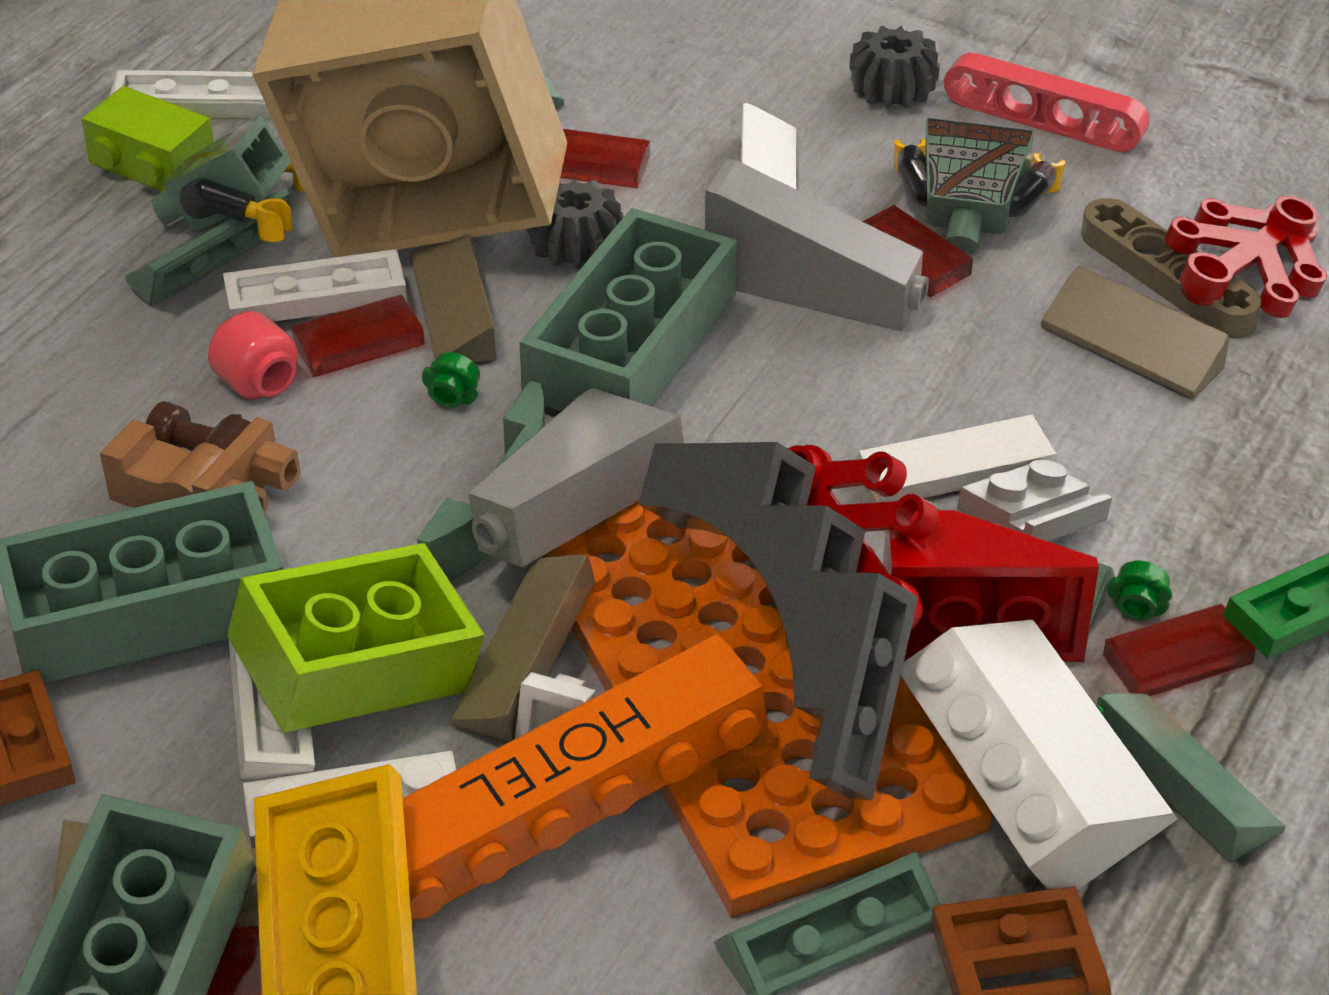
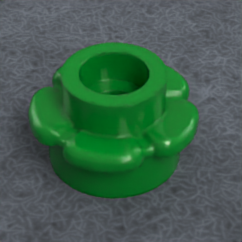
(452, 379)
(1141, 590)

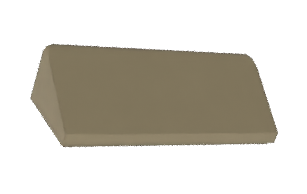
(454, 299)
(1137, 332)
(524, 643)

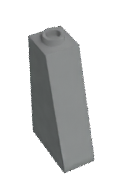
(812, 252)
(569, 476)

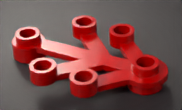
(1285, 223)
(871, 516)

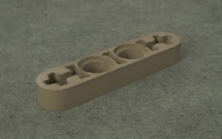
(1120, 230)

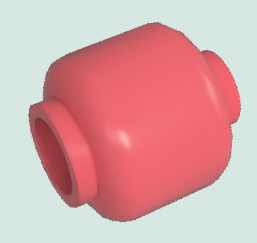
(253, 355)

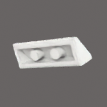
(768, 145)

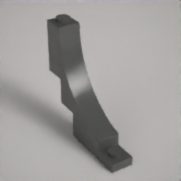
(840, 625)

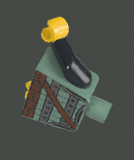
(974, 177)
(229, 182)

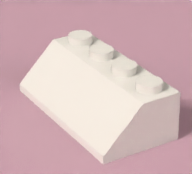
(1036, 750)

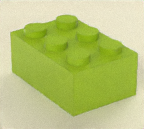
(354, 636)

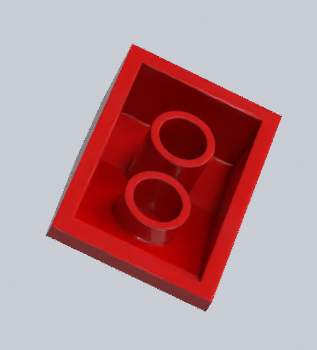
(991, 575)

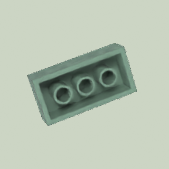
(631, 312)
(132, 581)
(141, 905)

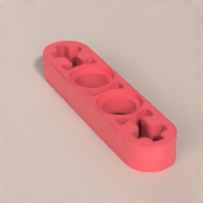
(1045, 110)

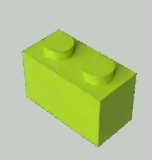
(143, 136)

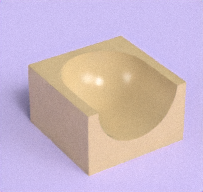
(412, 119)

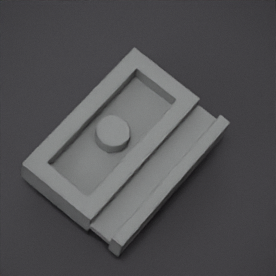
(1035, 501)

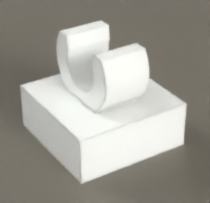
(547, 698)

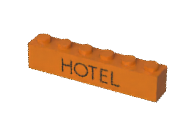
(577, 771)

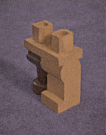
(151, 466)

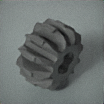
(894, 66)
(579, 223)

